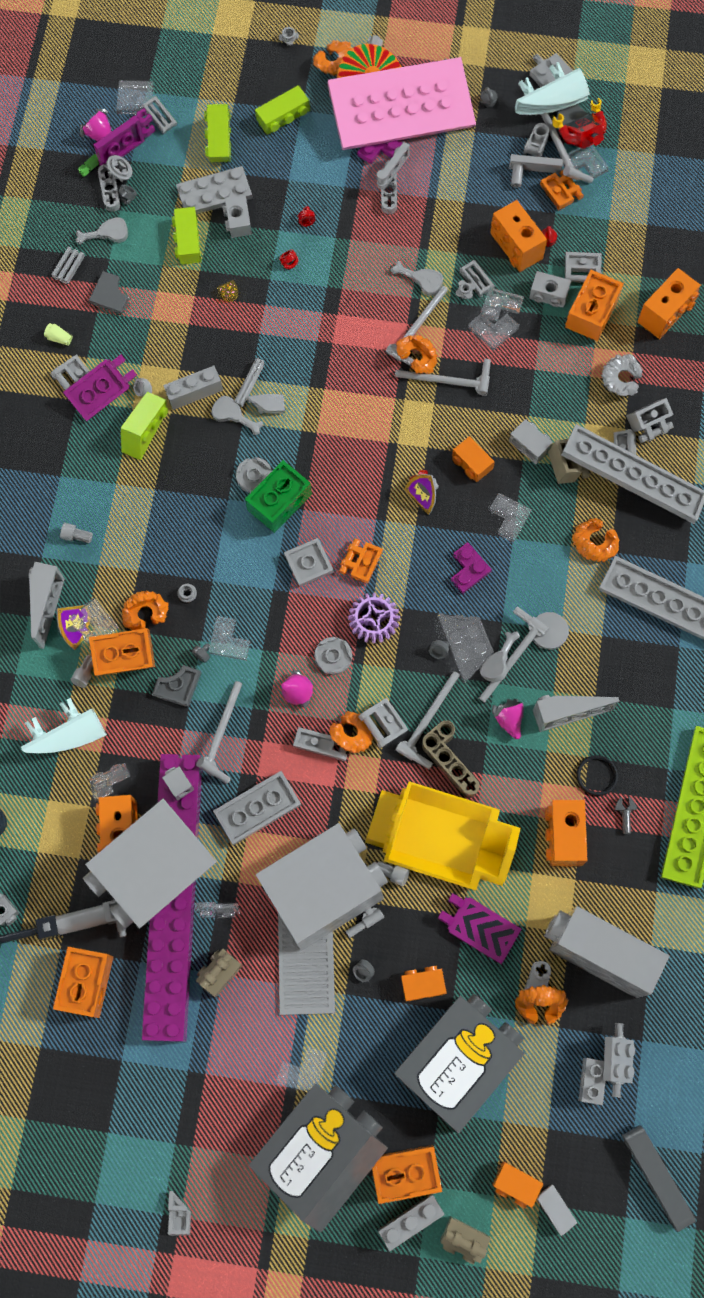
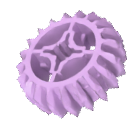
(381, 615)

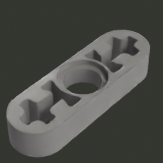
(112, 193)
(393, 196)

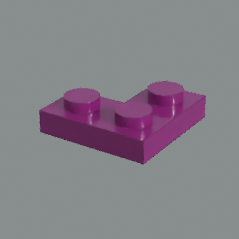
(371, 152)
(473, 568)

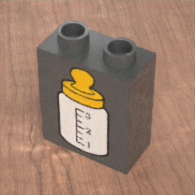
(461, 1061)
(319, 1155)

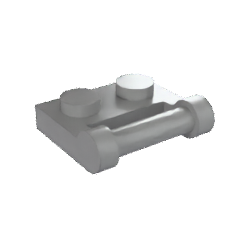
(581, 263)
(74, 368)
(388, 720)

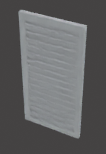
(305, 975)

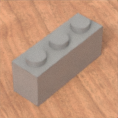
(193, 387)
(410, 1222)

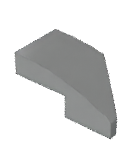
(268, 403)
(178, 1217)

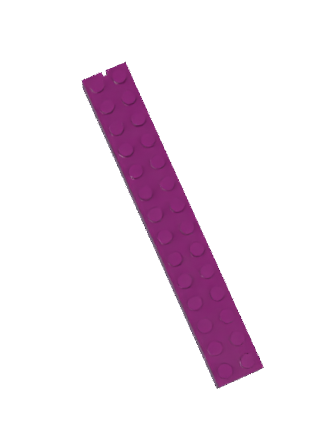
(172, 927)

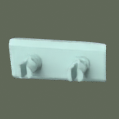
(554, 96)
(76, 732)

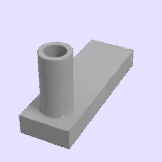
(531, 163)

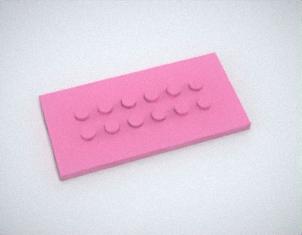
(401, 103)

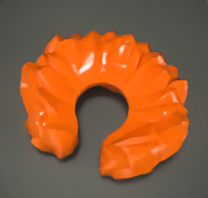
(331, 67)
(424, 346)
(589, 549)
(138, 601)
(353, 744)
(543, 997)

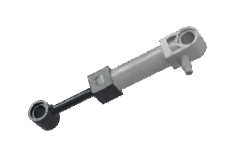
(56, 926)

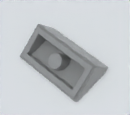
(626, 440)
(556, 1210)

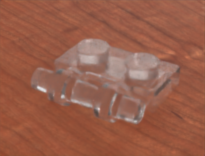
(97, 617)

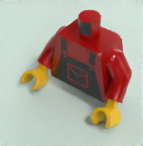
(583, 131)

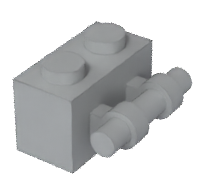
(649, 415)

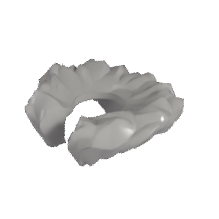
(612, 369)

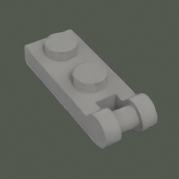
(392, 166)
(318, 743)

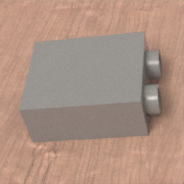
(148, 865)
(322, 885)
(606, 951)

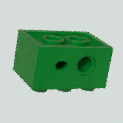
(278, 496)

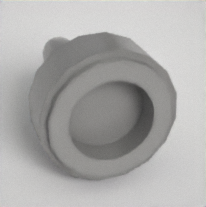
(142, 386)

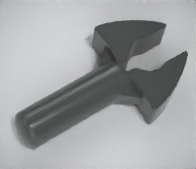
(626, 813)

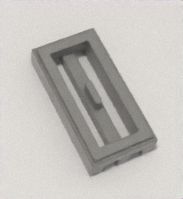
(167, 126)
(58, 274)
(468, 278)

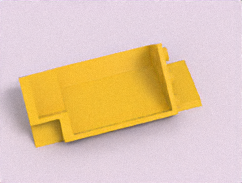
(443, 836)

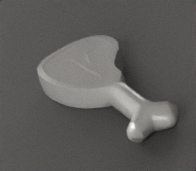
(112, 229)
(428, 279)
(226, 410)
(495, 666)

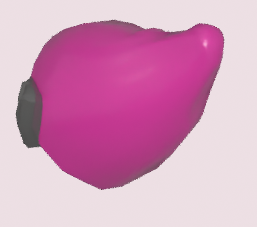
(97, 126)
(297, 689)
(510, 716)

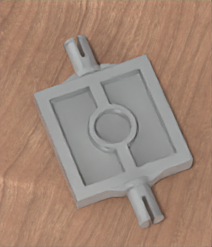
(541, 73)
(618, 1060)

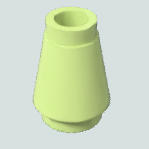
(57, 334)

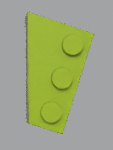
(218, 133)
(142, 425)

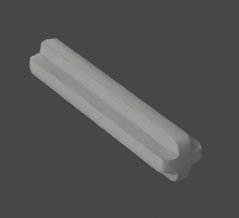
(249, 382)

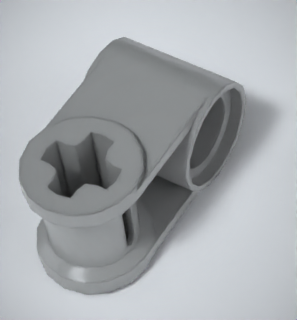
(536, 143)
(535, 980)

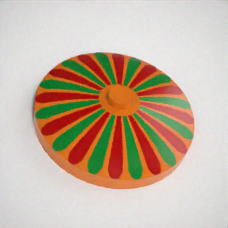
(366, 59)

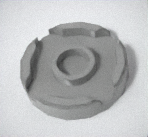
(252, 473)
(557, 631)
(333, 656)

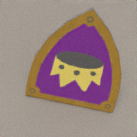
(423, 491)
(68, 632)

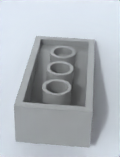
(45, 591)
(562, 710)

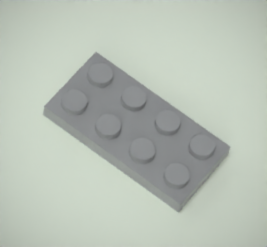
(211, 190)
(257, 808)

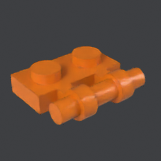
(558, 192)
(366, 562)

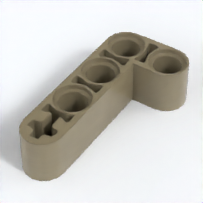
(453, 763)

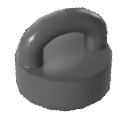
(488, 97)
(127, 192)
(439, 649)
(201, 653)
(363, 970)

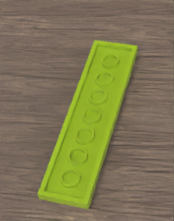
(686, 843)

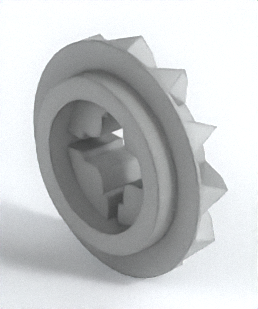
(123, 165)

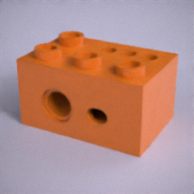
(518, 236)
(669, 303)
(594, 305)
(122, 652)
(115, 816)
(566, 842)
(83, 982)
(406, 1174)

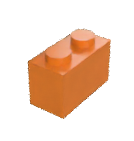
(472, 459)
(423, 984)
(517, 1184)

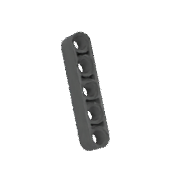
(658, 1178)

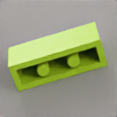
(282, 110)
(186, 235)

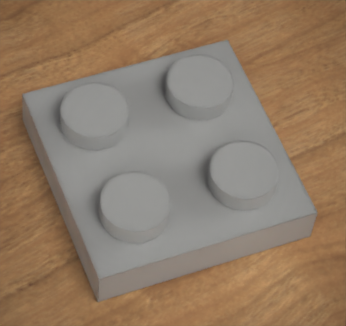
(308, 562)

